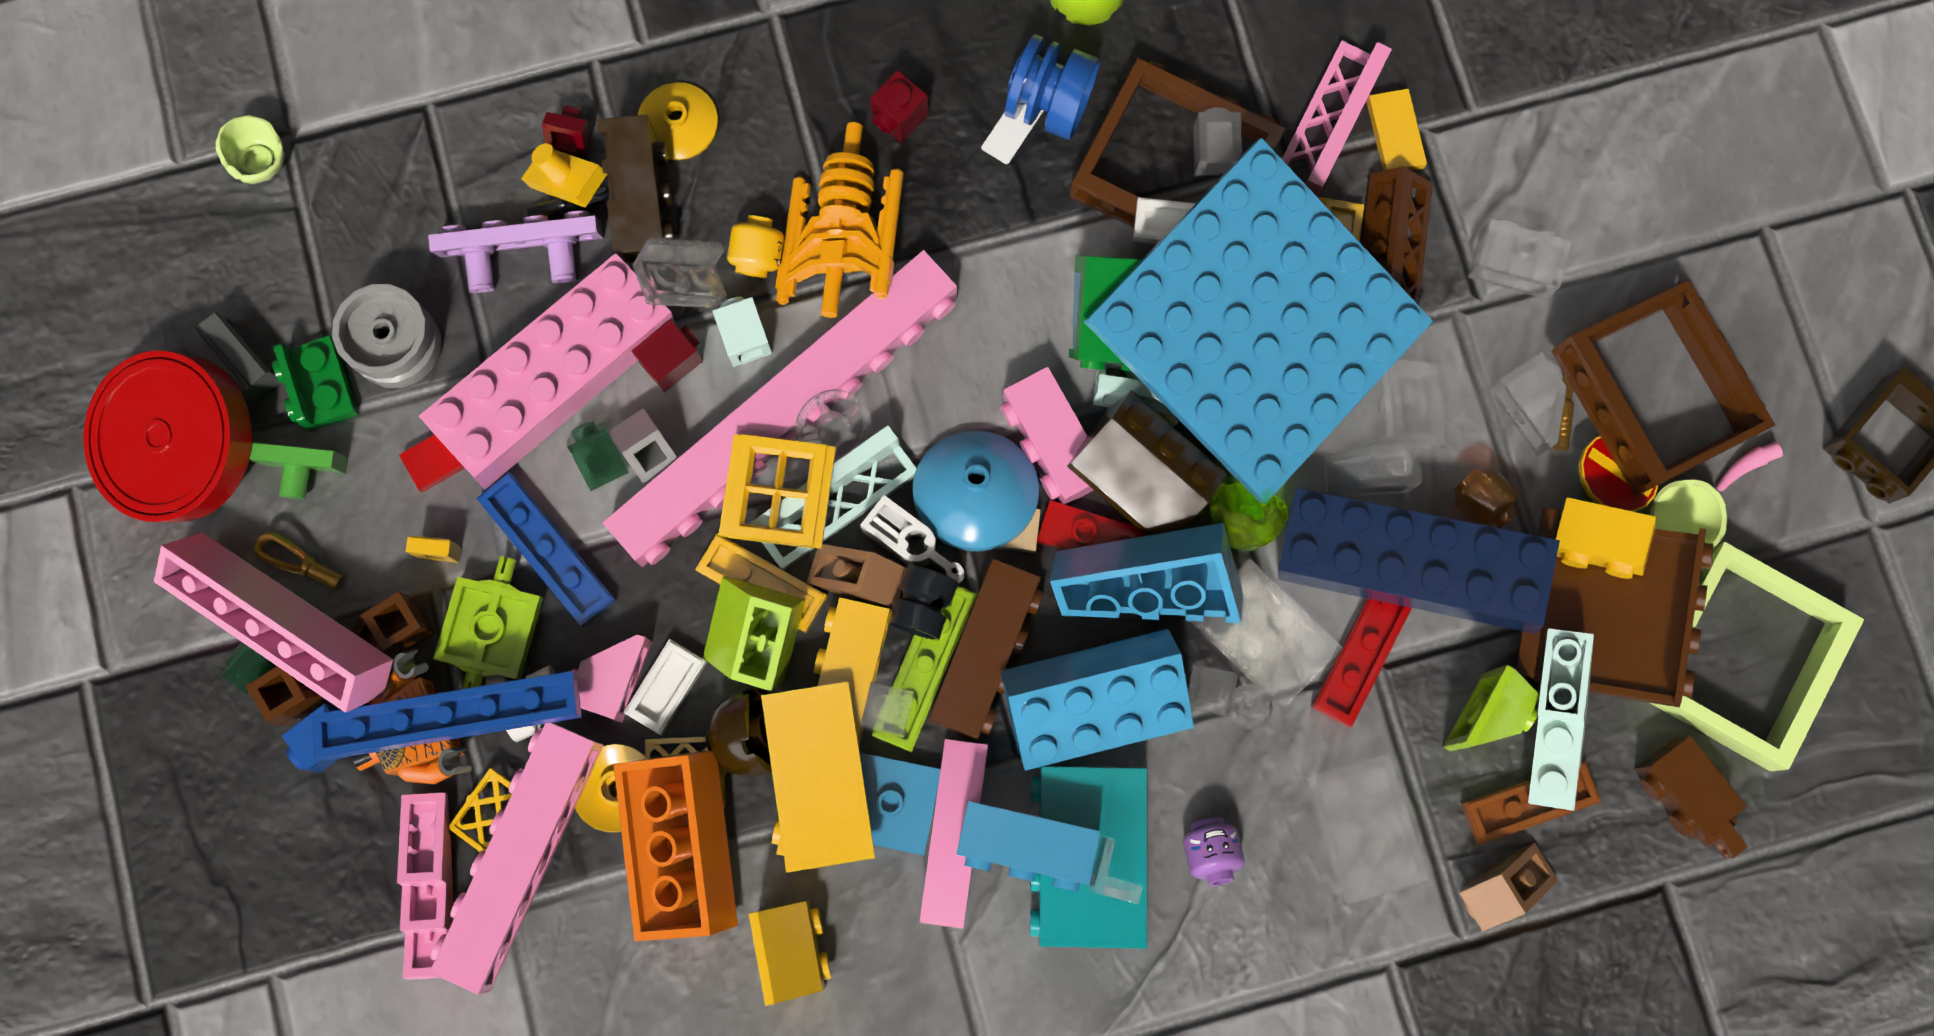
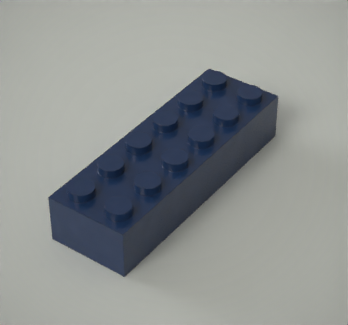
(1419, 560)

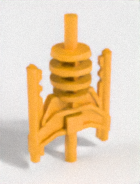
(844, 233)

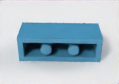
(1028, 845)

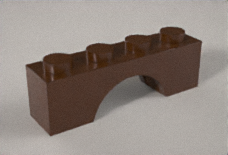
(389, 626)

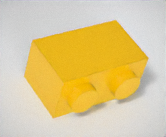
(1605, 538)

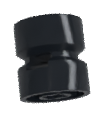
(922, 602)

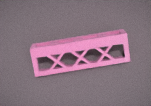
(1346, 117)

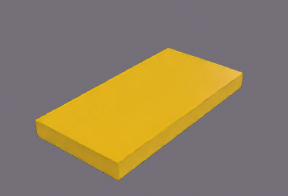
(818, 777)

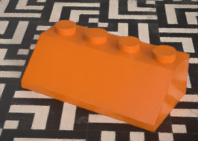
(675, 846)

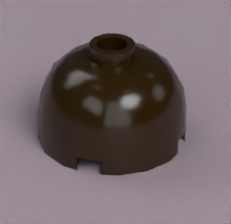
(739, 734)

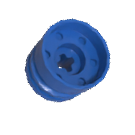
(1051, 86)

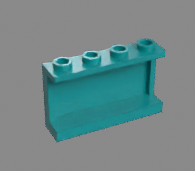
(1117, 806)

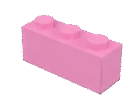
(1049, 432)

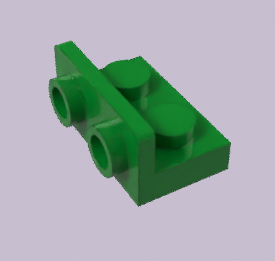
(314, 384)

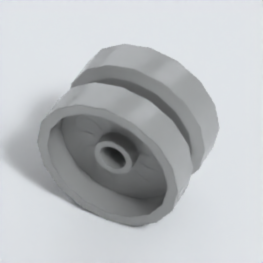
(386, 336)

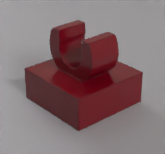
(567, 132)

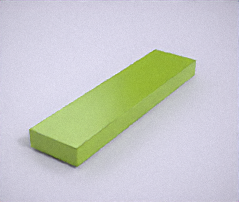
(926, 666)

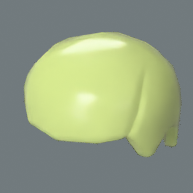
(250, 149)

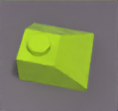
(1495, 710)

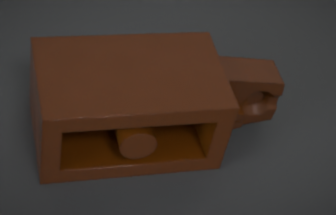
(1694, 795)

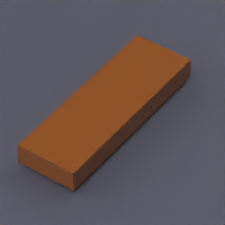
(1509, 811)

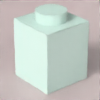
(741, 330)

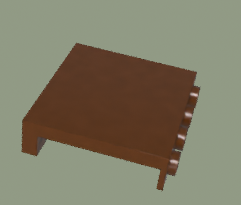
(1637, 623)

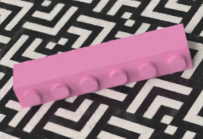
(273, 621)
(515, 858)

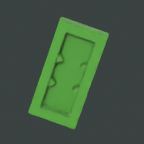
(297, 465)

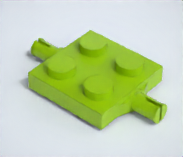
(488, 627)

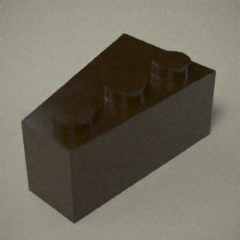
(635, 184)

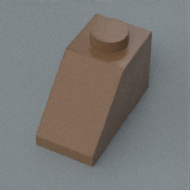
(856, 575)
(1508, 888)

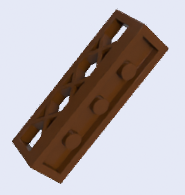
(1386, 223)

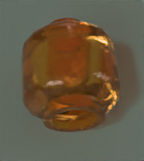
(1486, 498)

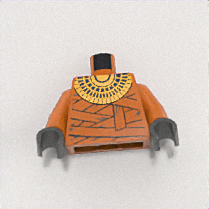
(418, 763)

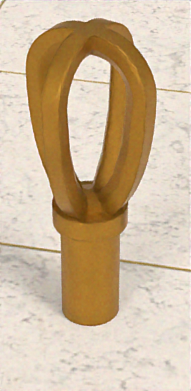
(309, 566)

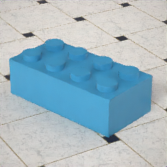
(1097, 699)

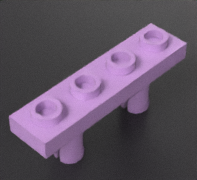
(498, 236)

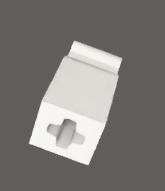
(908, 528)

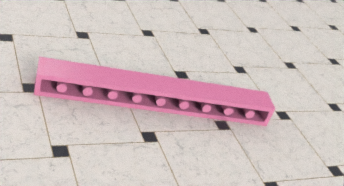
(837, 360)

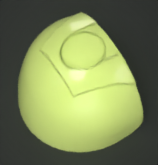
(1690, 506)

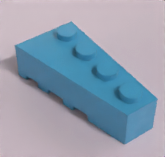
(1151, 576)

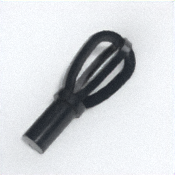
(558, 206)

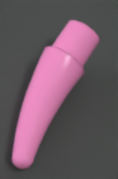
(1751, 460)

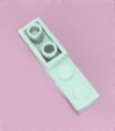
(1561, 719)

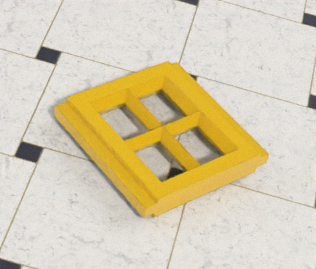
(739, 485)

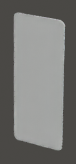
(1008, 136)

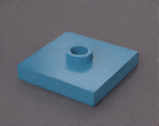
(899, 802)

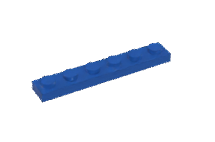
(446, 716)

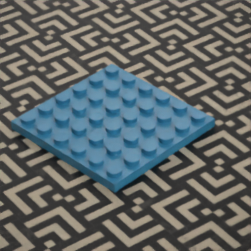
(1259, 321)

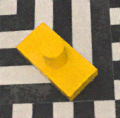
(563, 175)

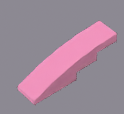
(946, 875)
(424, 878)

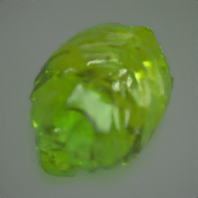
(1245, 519)

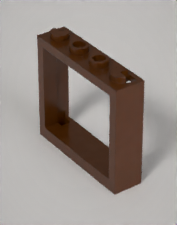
(1186, 93)
(1611, 411)

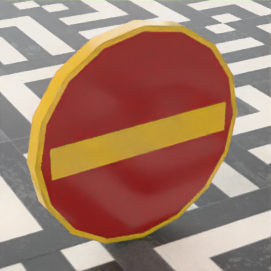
(1605, 482)

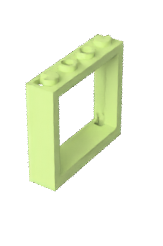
(1812, 683)

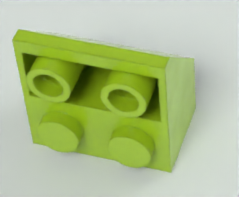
(753, 633)

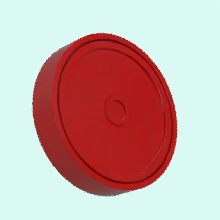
(167, 437)

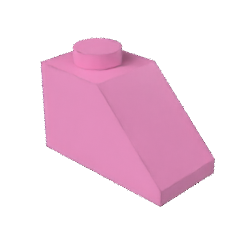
(611, 677)

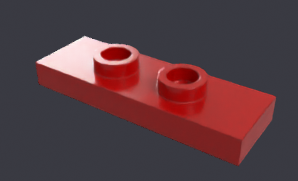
(1075, 528)

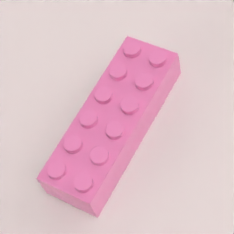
(545, 372)

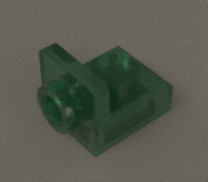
(596, 454)

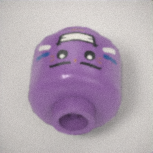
(1213, 851)

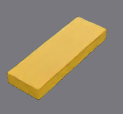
(734, 561)

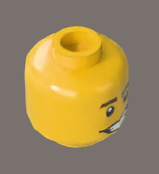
(755, 247)

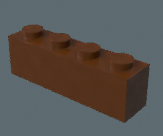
(985, 650)

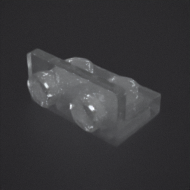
(680, 273)

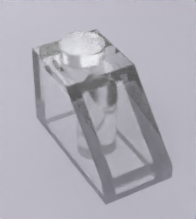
(1534, 401)
(1373, 469)

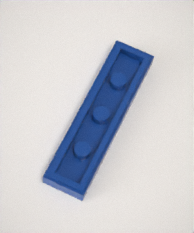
(546, 549)

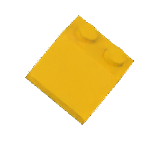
(789, 951)

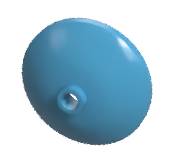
(975, 514)

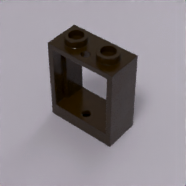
(1916, 403)

